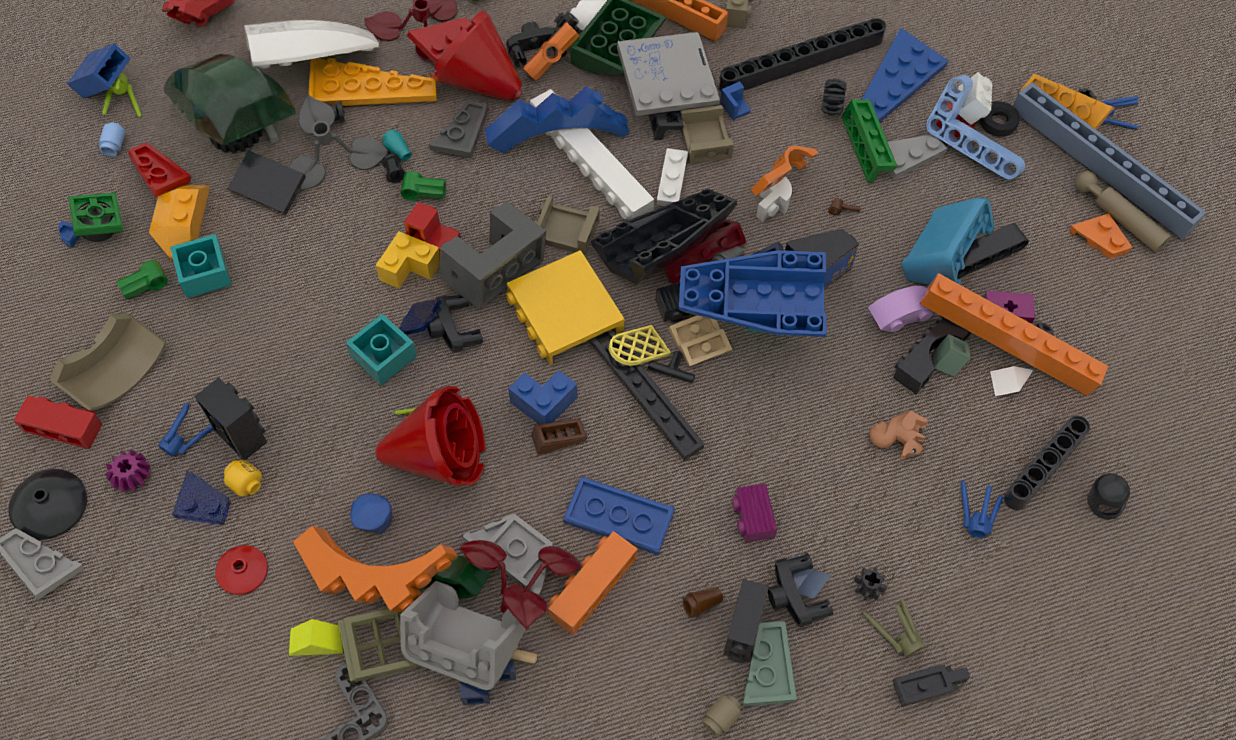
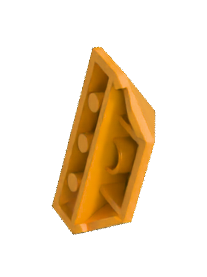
(178, 216)

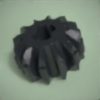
(834, 97)

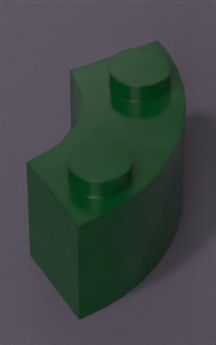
(462, 577)

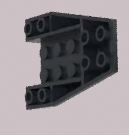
(662, 236)

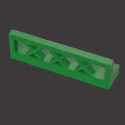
(870, 136)

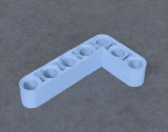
(967, 134)

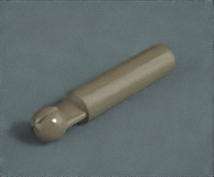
(1124, 212)

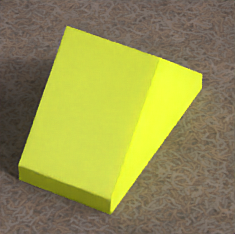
(315, 639)

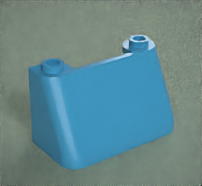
(947, 240)

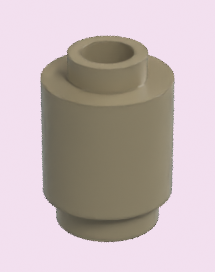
(722, 715)

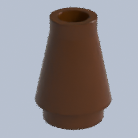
(701, 601)

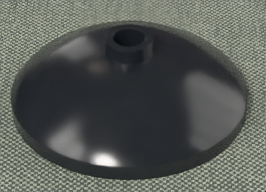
(54, 513)

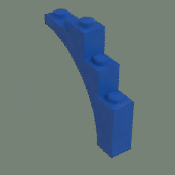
(552, 114)

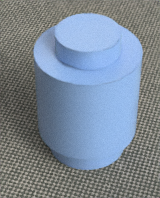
(111, 139)

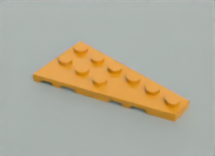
(366, 84)

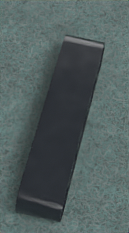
(993, 248)
(1042, 471)

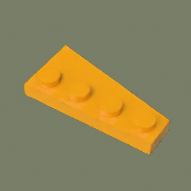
(1083, 106)

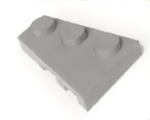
(914, 153)
(36, 564)

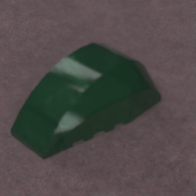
(228, 97)

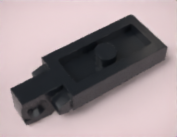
(929, 684)

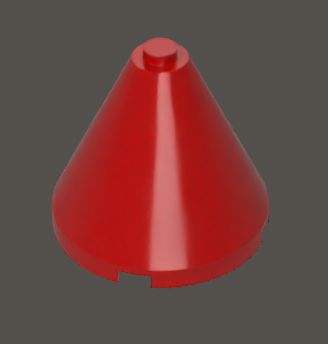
(479, 62)
(438, 440)

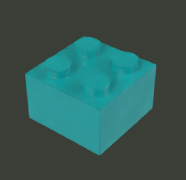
(200, 266)
(381, 349)

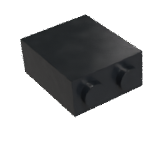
(745, 621)

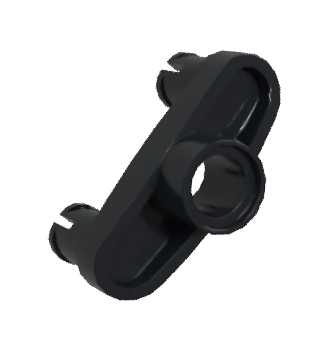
(529, 39)
(444, 326)
(787, 594)

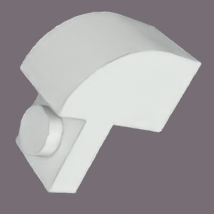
(775, 199)

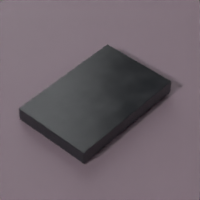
(267, 182)

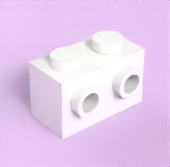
(978, 101)

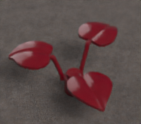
(387, 24)
(521, 603)

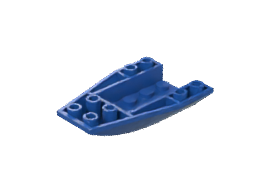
(760, 291)

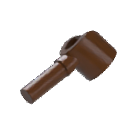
(838, 205)

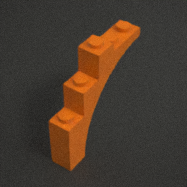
(397, 583)

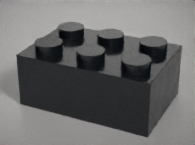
(232, 418)

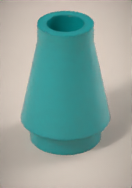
(396, 144)

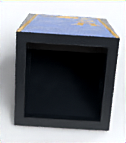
(839, 250)

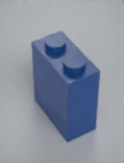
(98, 70)

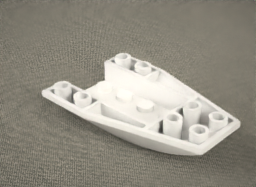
(303, 40)

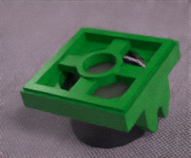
(95, 221)

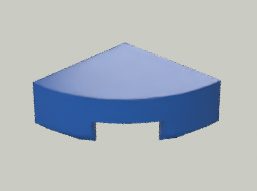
(67, 234)

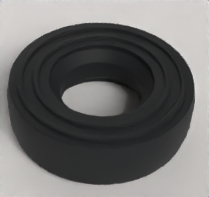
(998, 129)

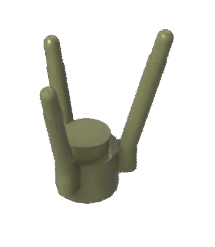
(910, 641)

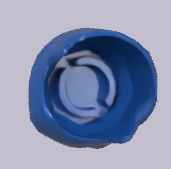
(371, 513)

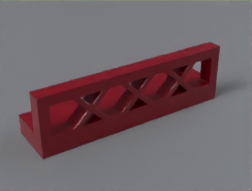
(725, 237)

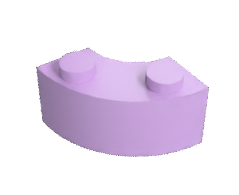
(900, 309)

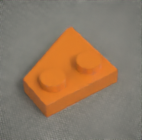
(1103, 235)

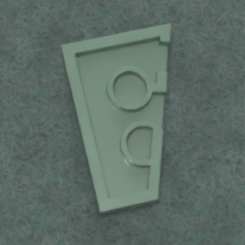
(770, 669)

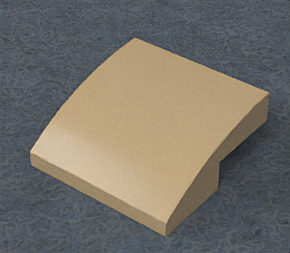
(699, 339)

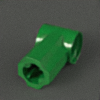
(417, 186)
(148, 277)

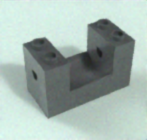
(515, 251)

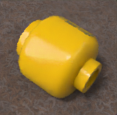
(242, 478)

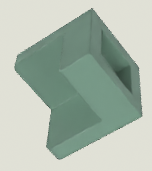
(951, 355)

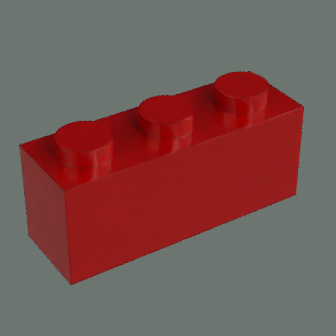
(58, 421)

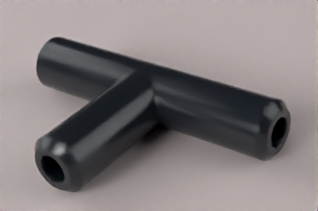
(672, 370)

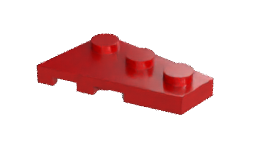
(157, 170)

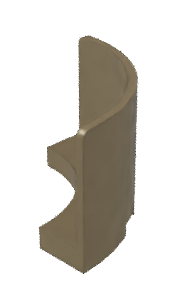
(112, 366)

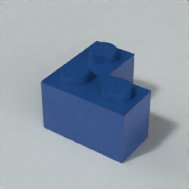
(543, 402)

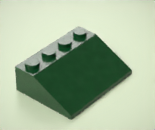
(615, 21)

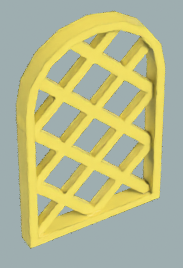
(665, 351)

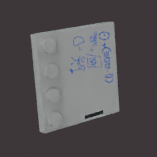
(667, 73)

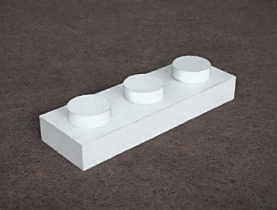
(672, 176)

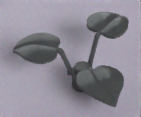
(317, 119)

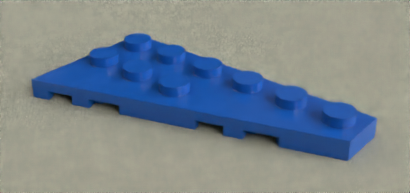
(902, 73)

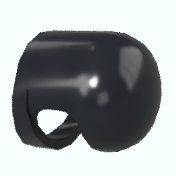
(1110, 491)

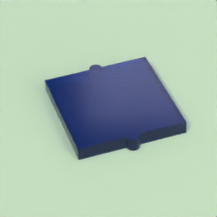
(419, 316)

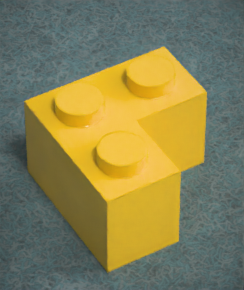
(405, 256)

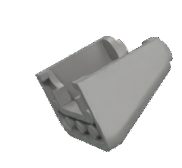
(456, 639)

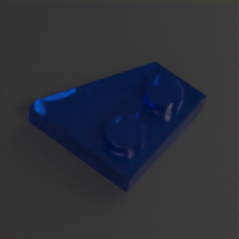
(200, 502)

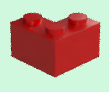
(425, 225)

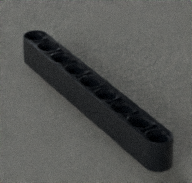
(804, 55)

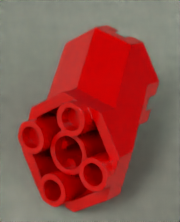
(194, 10)

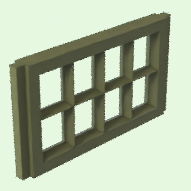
(352, 649)

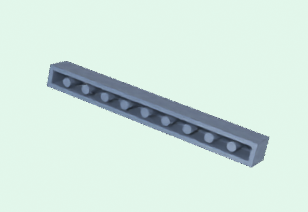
(1109, 161)

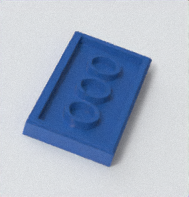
(610, 509)

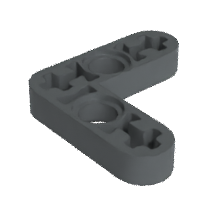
(363, 712)

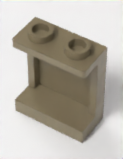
(706, 135)
(568, 227)

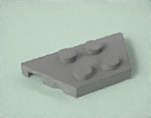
(521, 545)

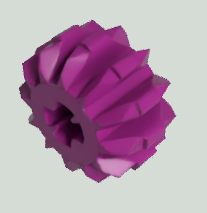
(128, 471)

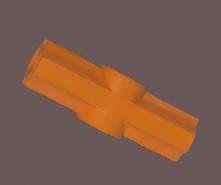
(561, 41)

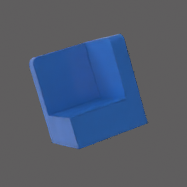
(733, 101)

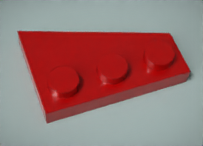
(436, 38)

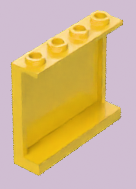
(563, 305)

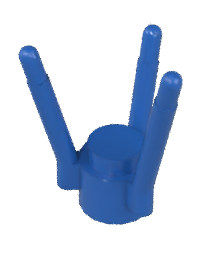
(1117, 103)
(173, 442)
(979, 524)

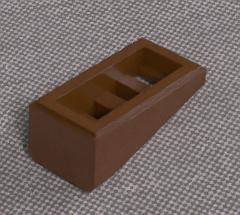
(550, 444)

